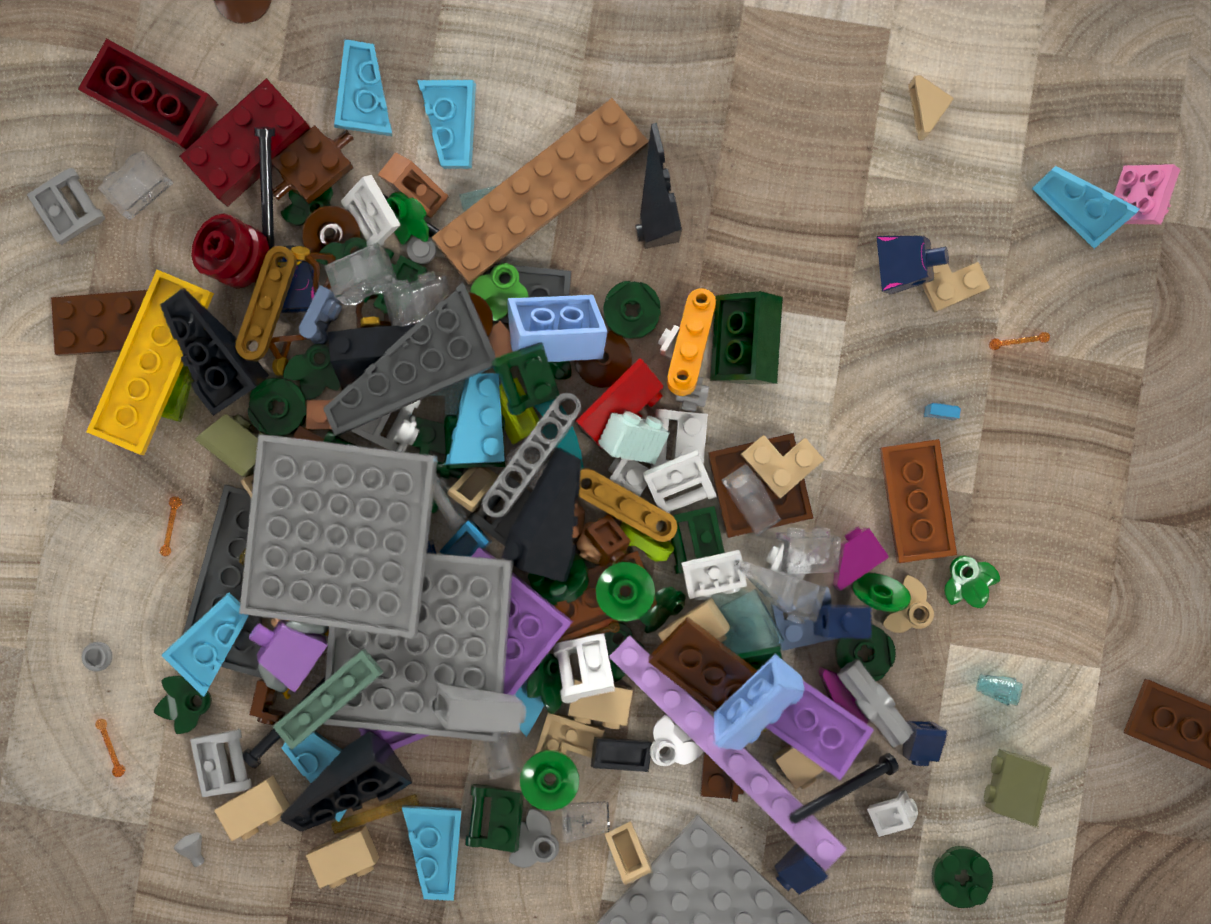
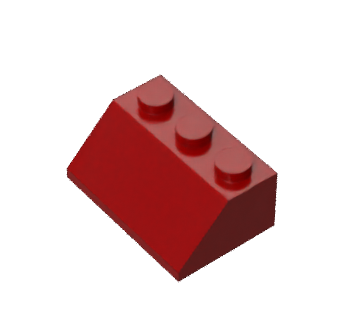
(629, 393)

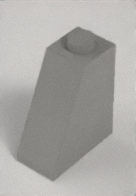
(478, 710)

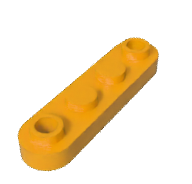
(691, 342)

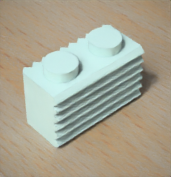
(634, 437)

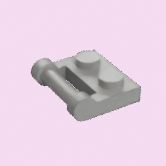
(58, 212)
(213, 765)

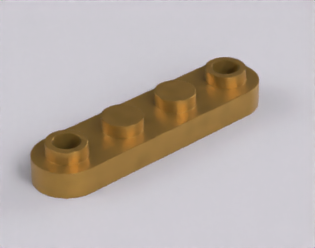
(266, 303)
(627, 506)

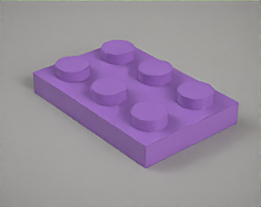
(822, 731)

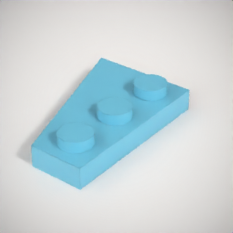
(313, 757)

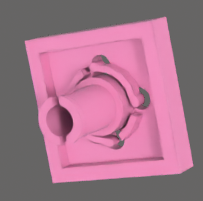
(1149, 196)

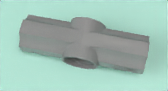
(875, 703)

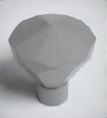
(191, 848)

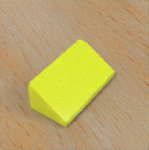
(521, 425)

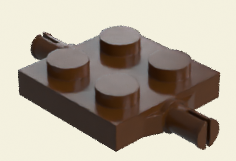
(311, 164)

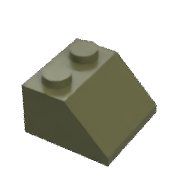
(232, 443)
(1017, 787)

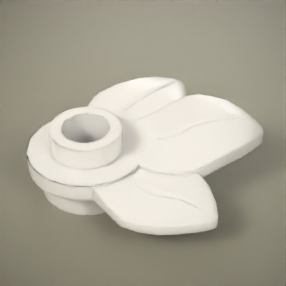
(406, 433)
(679, 744)

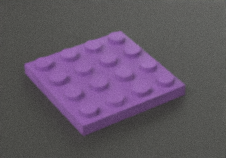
(532, 630)

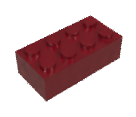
(148, 95)
(229, 152)

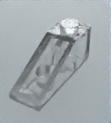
(788, 594)

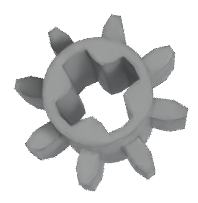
(696, 398)

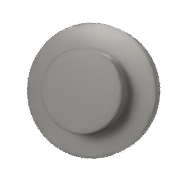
(420, 251)
(97, 656)

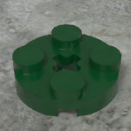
(633, 293)
(261, 406)
(560, 591)
(878, 663)
(980, 881)

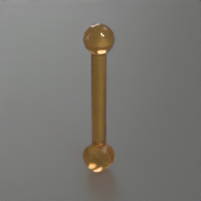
(995, 343)
(174, 502)
(613, 627)
(118, 769)

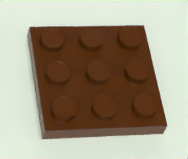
(791, 507)

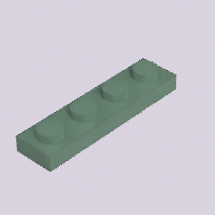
(328, 699)

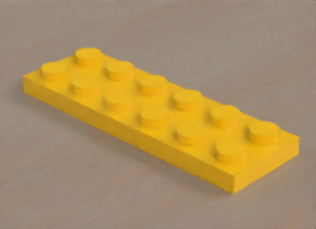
(143, 371)

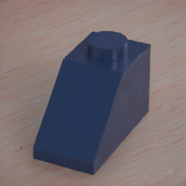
(924, 743)
(799, 870)

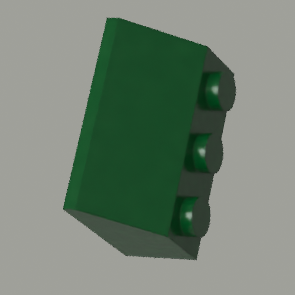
(746, 338)

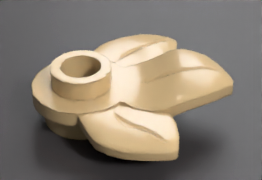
(904, 620)

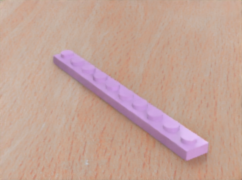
(736, 763)

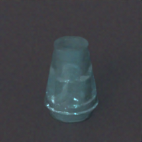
(1002, 689)

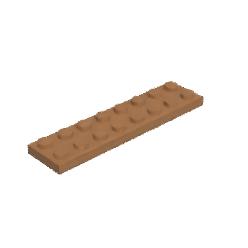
(540, 191)

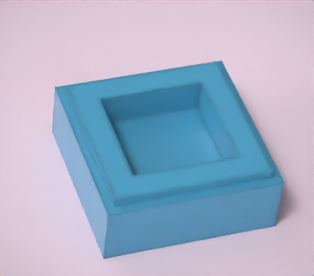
(942, 411)

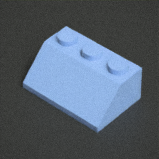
(565, 325)
(757, 704)

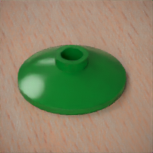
(881, 592)
(629, 607)
(542, 793)

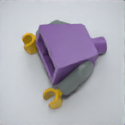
(288, 653)

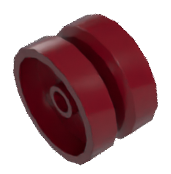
(229, 251)

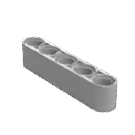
(534, 440)

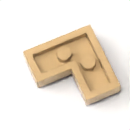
(954, 287)
(780, 471)
(564, 734)

